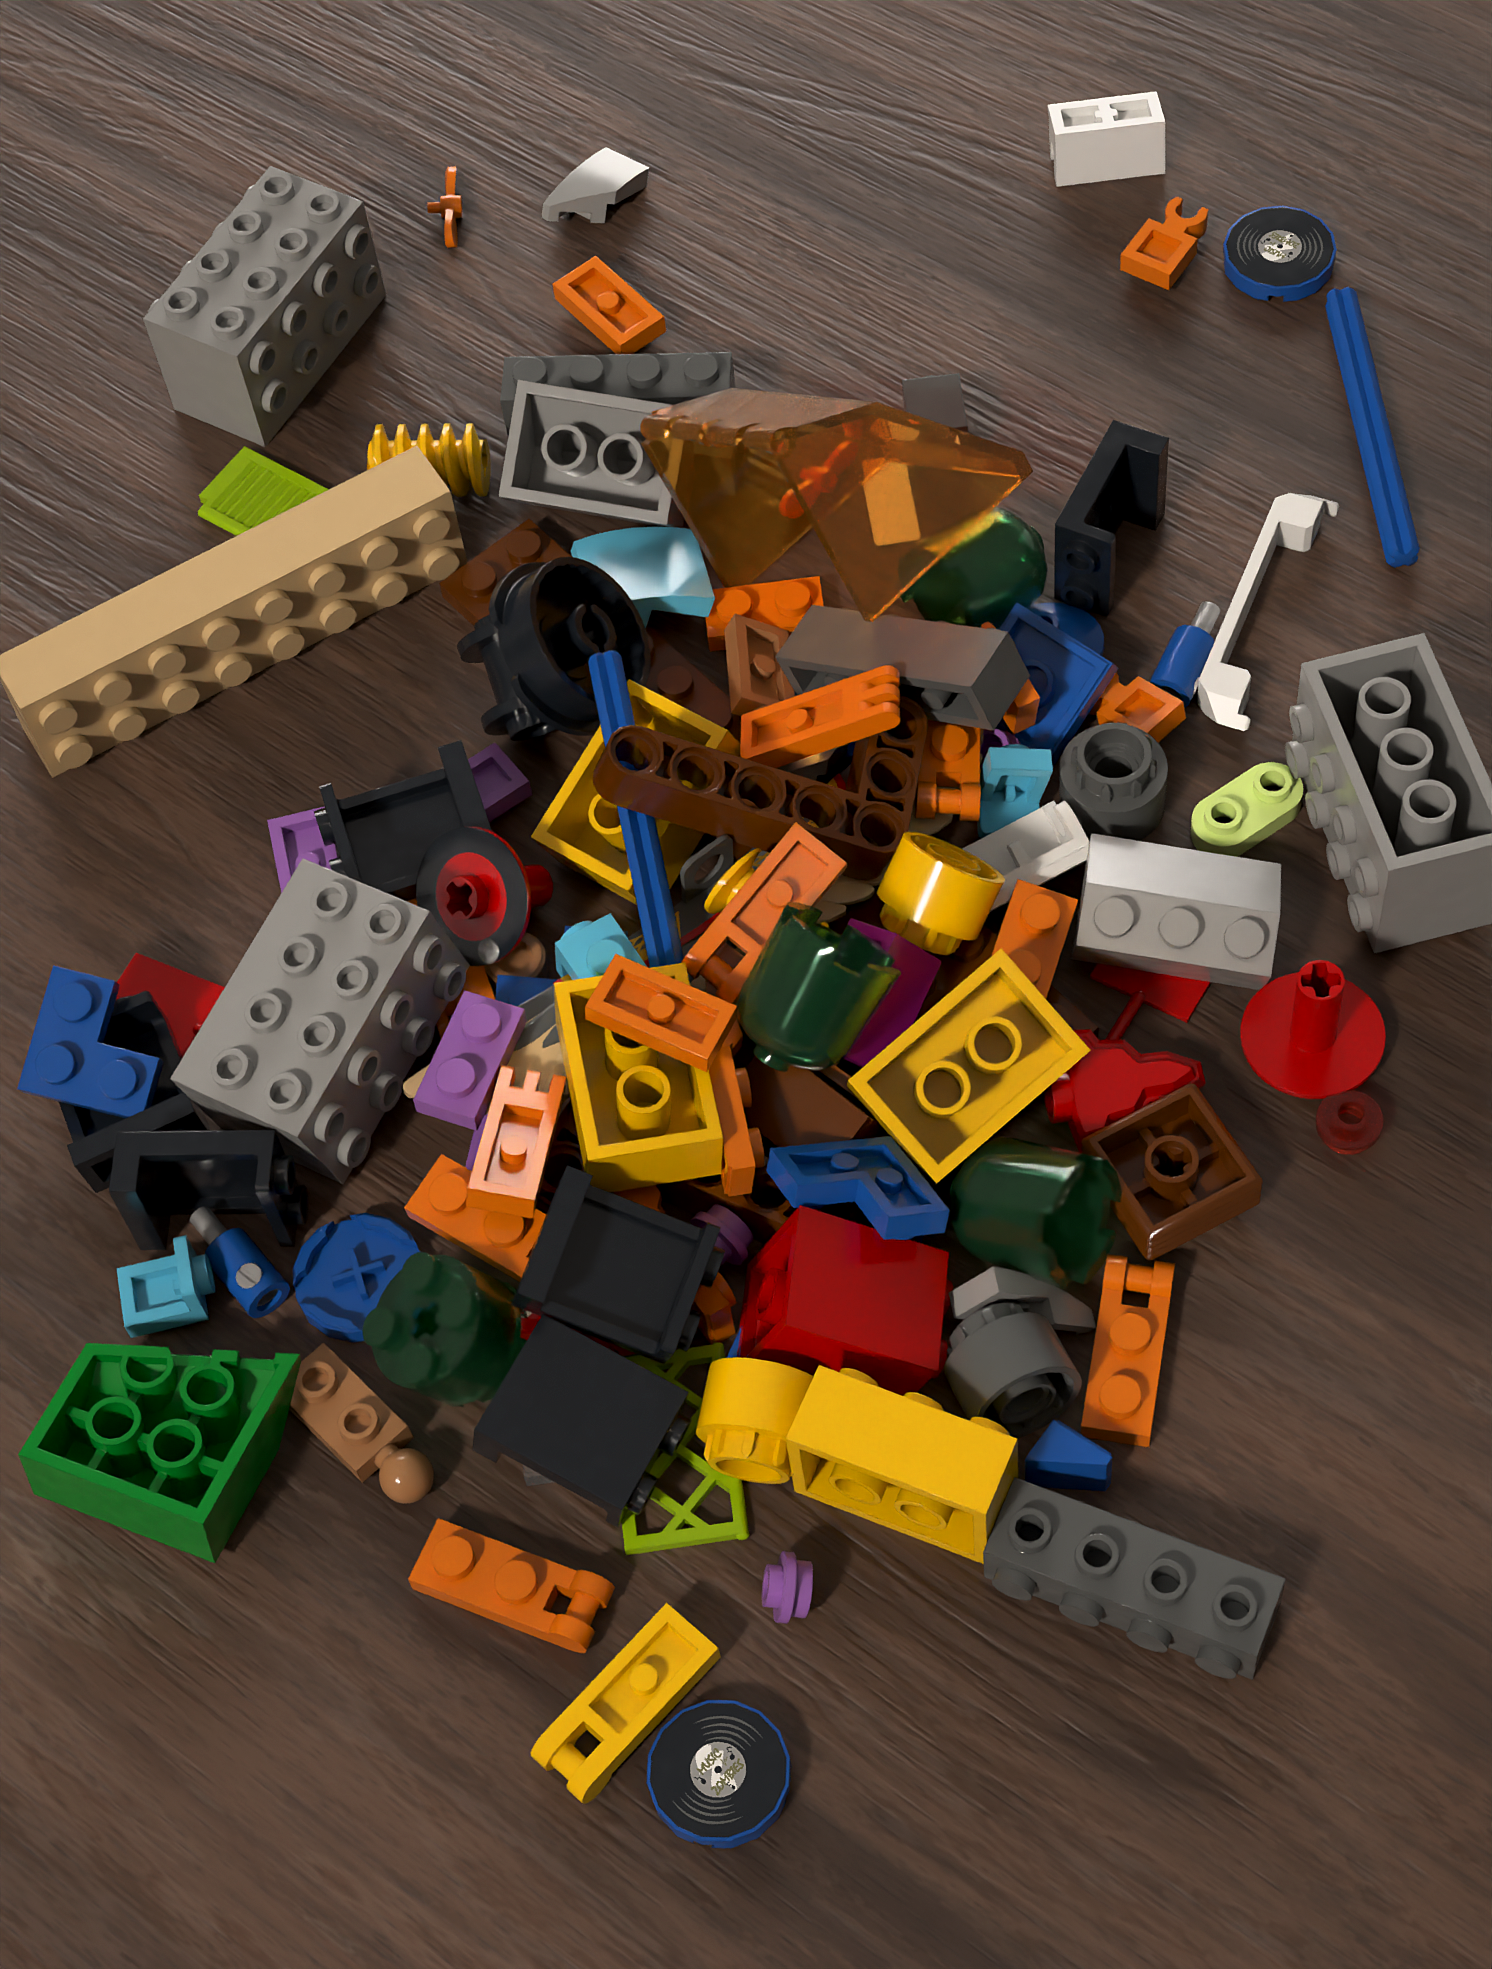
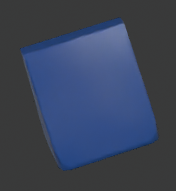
(1068, 1461)

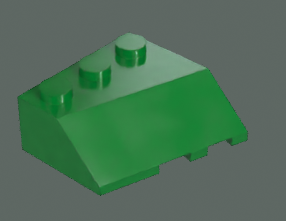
(162, 1440)

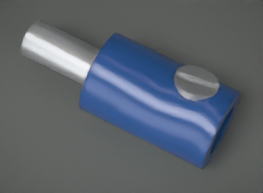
(1187, 655)
(241, 1265)

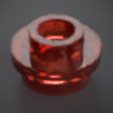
(1344, 1137)

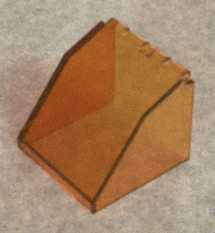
(868, 478)

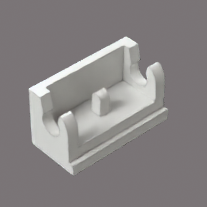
(1107, 138)
(1034, 848)

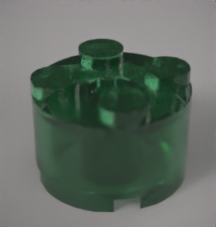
(445, 1330)

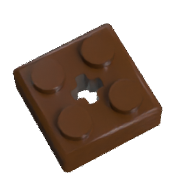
(1184, 1136)

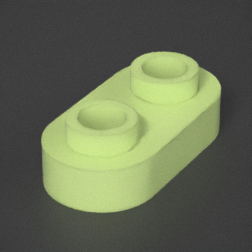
(1251, 808)

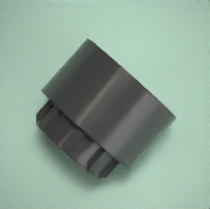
(1115, 781)
(1010, 1369)

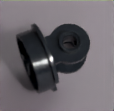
(539, 643)

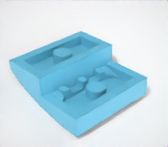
(654, 567)

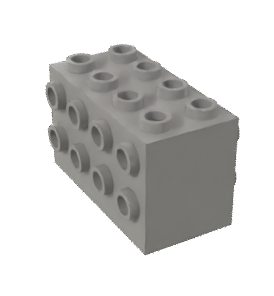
(266, 305)
(1395, 791)
(323, 1019)

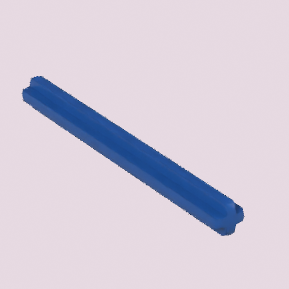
(1372, 428)
(638, 829)

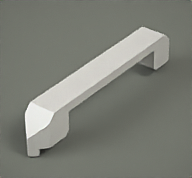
(1290, 524)

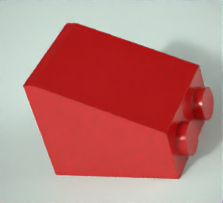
(847, 1302)

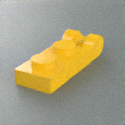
(626, 1701)

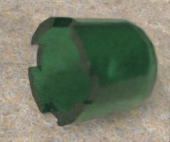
(984, 574)
(812, 991)
(1035, 1209)

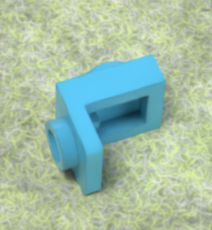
(1011, 785)
(590, 947)
(166, 1290)

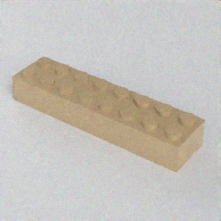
(233, 611)

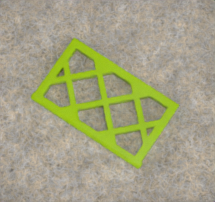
(700, 1531)

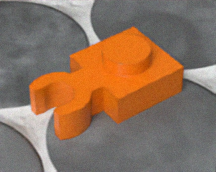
(1164, 250)
(1139, 706)

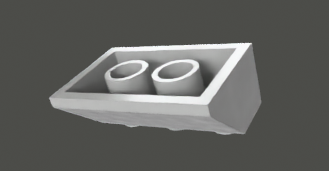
(584, 456)
(1178, 912)

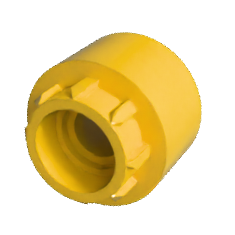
(937, 893)
(748, 1416)

